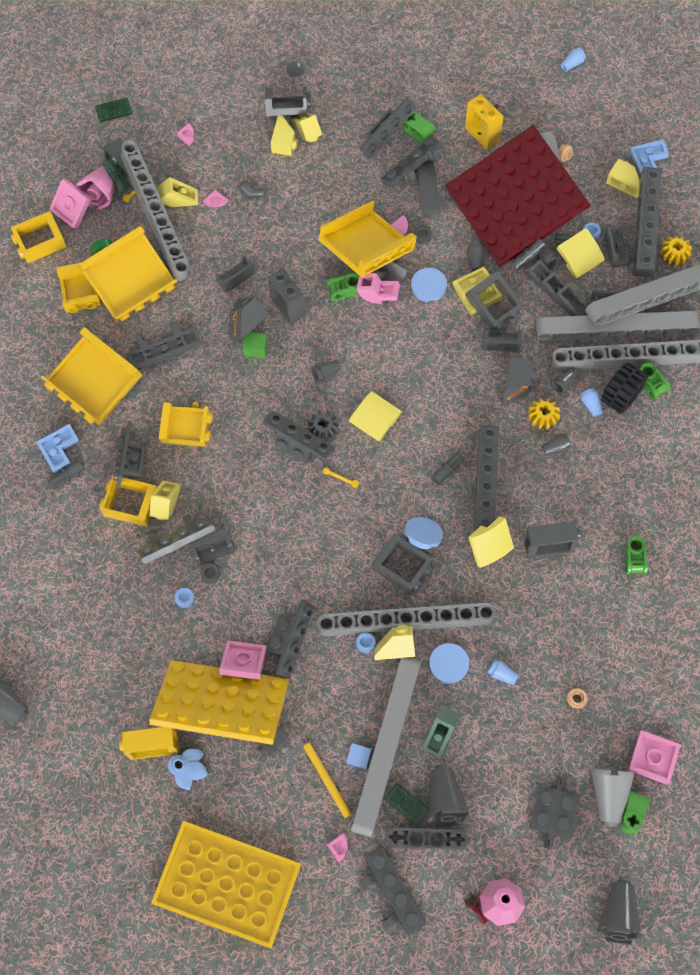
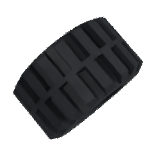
(624, 387)

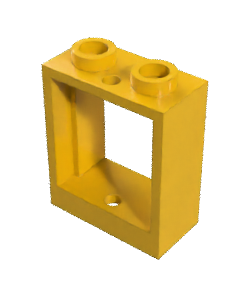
(487, 124)
(42, 249)
(144, 515)
(149, 743)

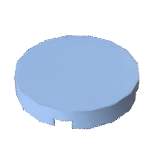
(428, 284)
(423, 532)
(449, 663)

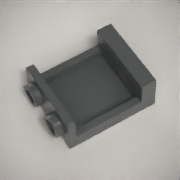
(286, 105)

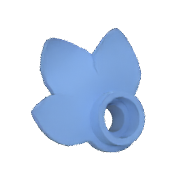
(190, 769)

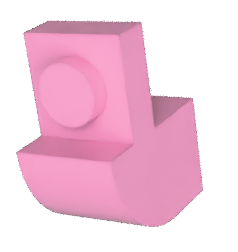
(377, 291)

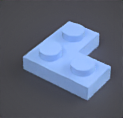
(646, 154)
(53, 446)

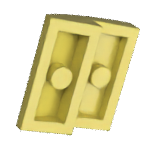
(581, 253)
(464, 284)
(375, 416)
(491, 542)

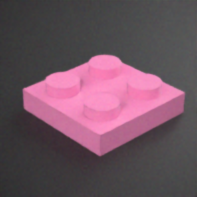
(70, 203)
(243, 660)
(654, 757)

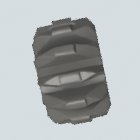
(324, 419)

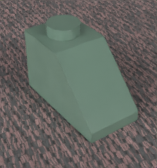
(441, 731)

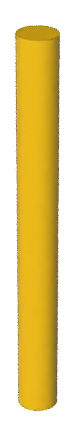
(327, 780)

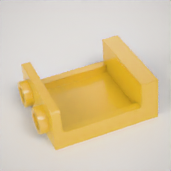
(76, 289)
(185, 425)

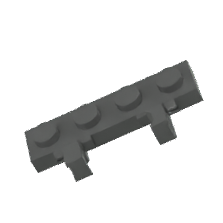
(405, 168)
(177, 343)
(184, 535)
(403, 907)

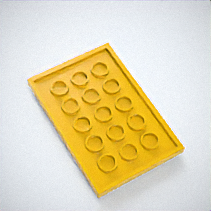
(219, 705)
(226, 884)

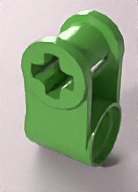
(419, 127)
(343, 286)
(656, 383)
(636, 559)
(635, 809)

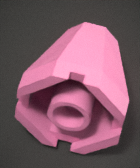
(98, 187)
(495, 909)

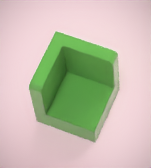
(255, 345)

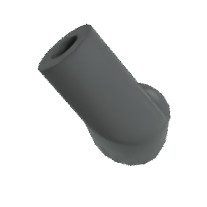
(249, 192)

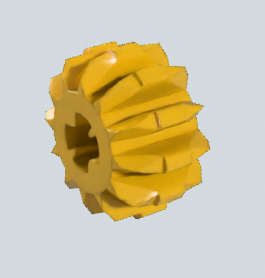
(676, 250)
(537, 417)

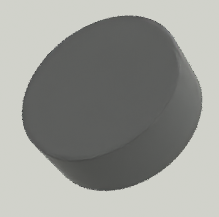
(295, 69)
(423, 234)
(210, 573)

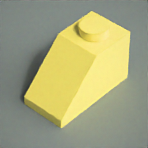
(307, 127)
(283, 138)
(624, 177)
(177, 194)
(164, 500)
(396, 644)

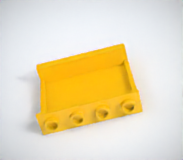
(365, 240)
(127, 275)
(92, 378)

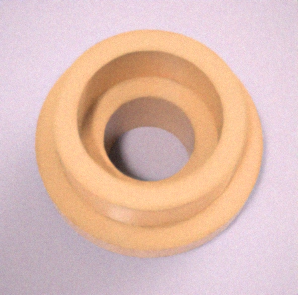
(565, 152)
(577, 692)

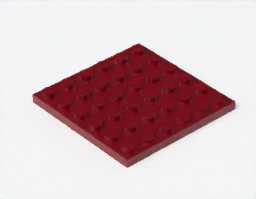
(517, 195)

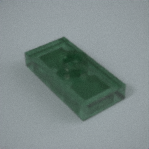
(113, 109)
(117, 175)
(406, 804)

